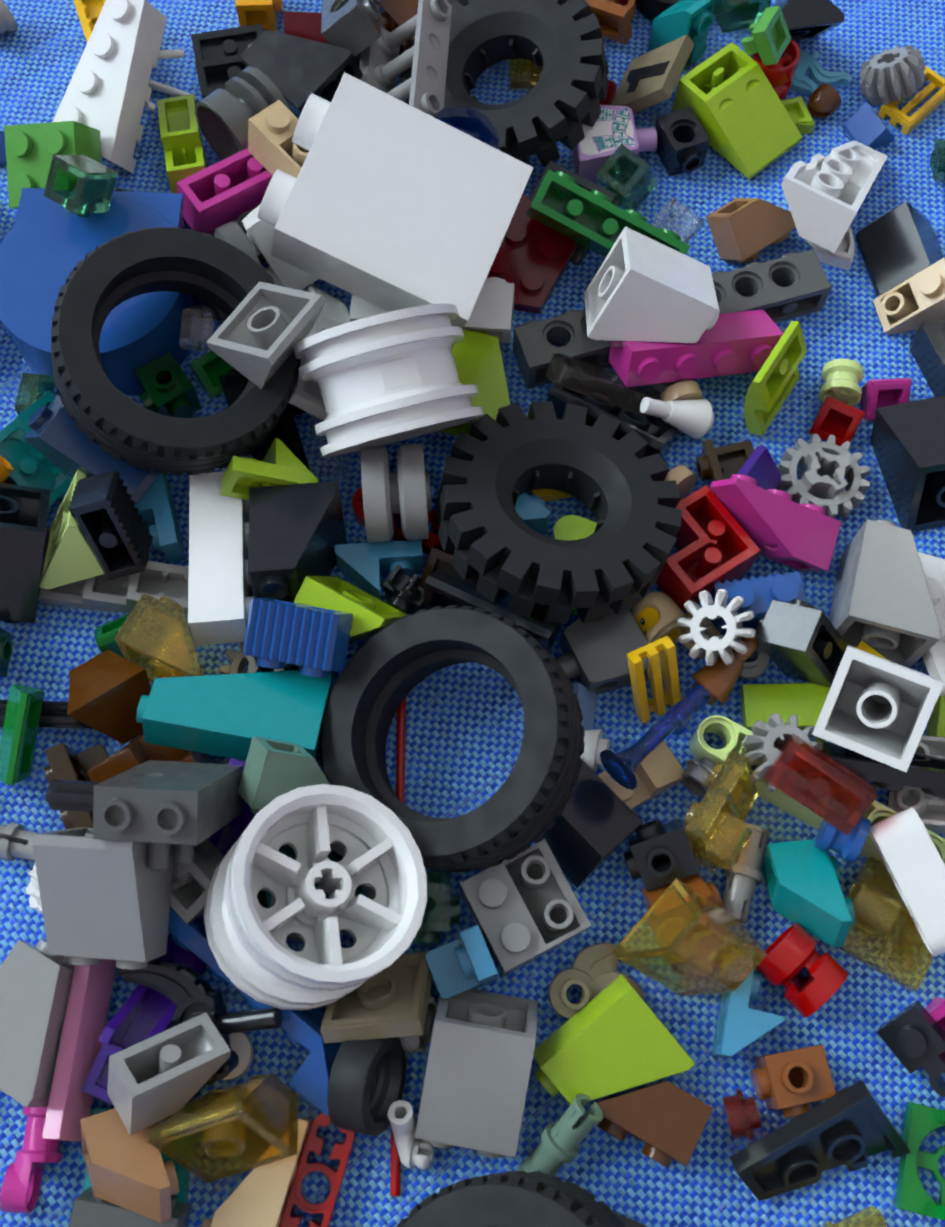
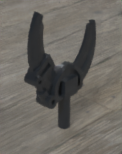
(196, 997)

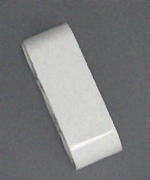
(916, 873)

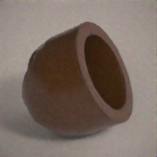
(824, 101)

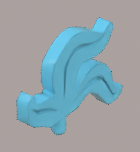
(809, 64)

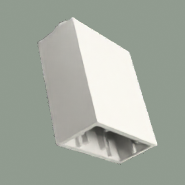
(392, 202)

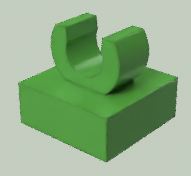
(768, 37)

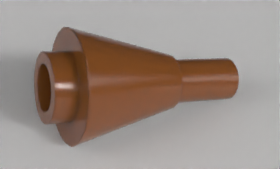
(721, 678)

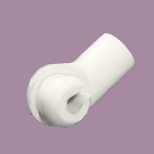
(410, 1150)

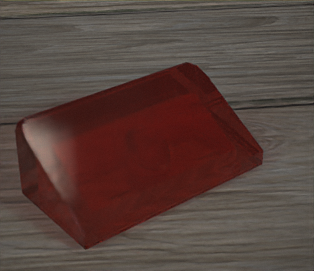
(821, 784)

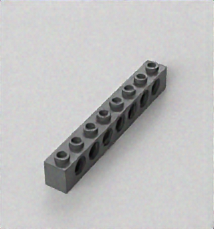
(780, 287)

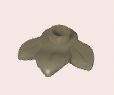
(591, 972)

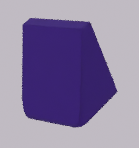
(762, 468)

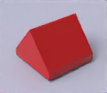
(837, 419)

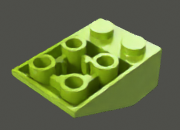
(738, 110)

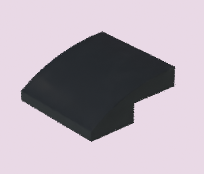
(219, 54)

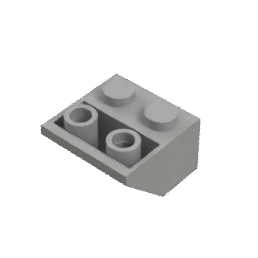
(523, 907)

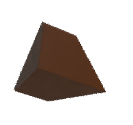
(107, 695)

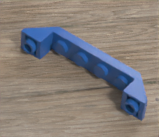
(298, 1026)

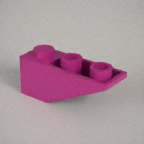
(781, 528)

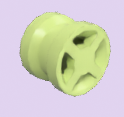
(842, 381)

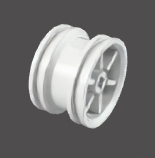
(388, 378)
(375, 854)

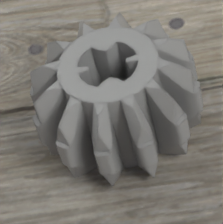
(892, 75)
(767, 738)

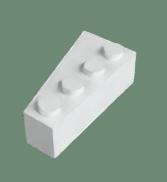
(115, 77)

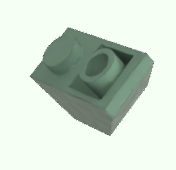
(275, 769)

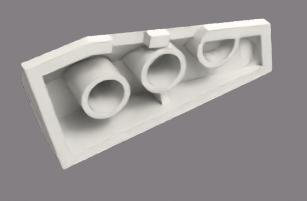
(830, 192)

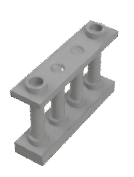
(428, 58)

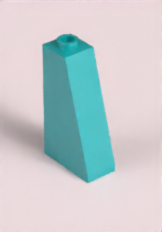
(226, 711)

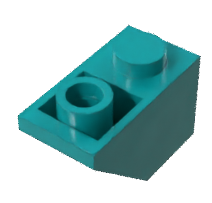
(684, 18)
(807, 889)

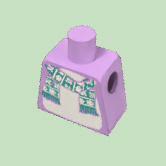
(611, 129)

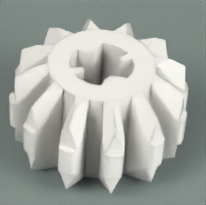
(718, 643)

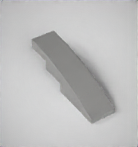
(123, 592)

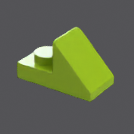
(278, 468)

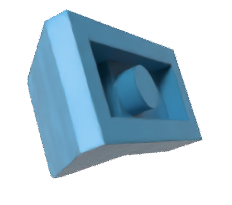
(161, 519)
(368, 561)
(462, 964)
(738, 1023)

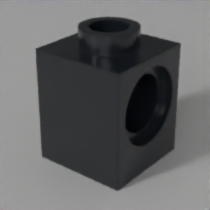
(681, 141)

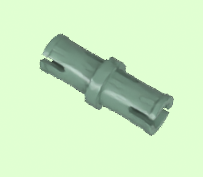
(562, 1139)

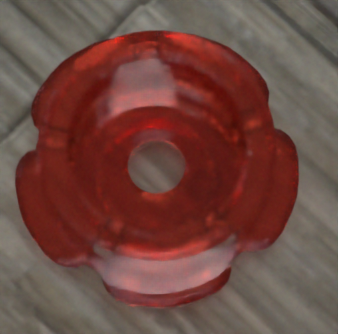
(742, 1115)

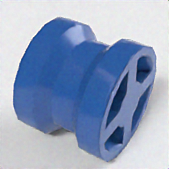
(846, 845)

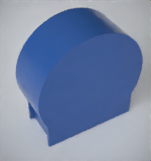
(47, 248)

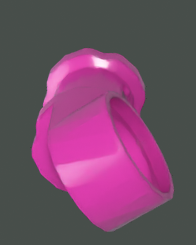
(24, 1176)

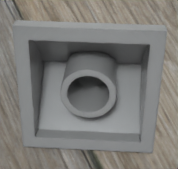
(265, 329)

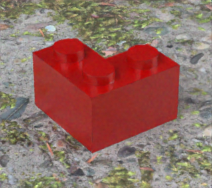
(710, 549)

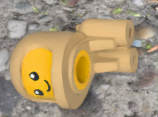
(658, 618)

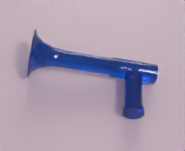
(623, 765)

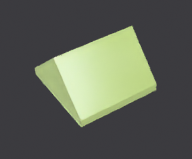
(66, 551)

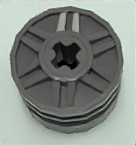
(226, 112)

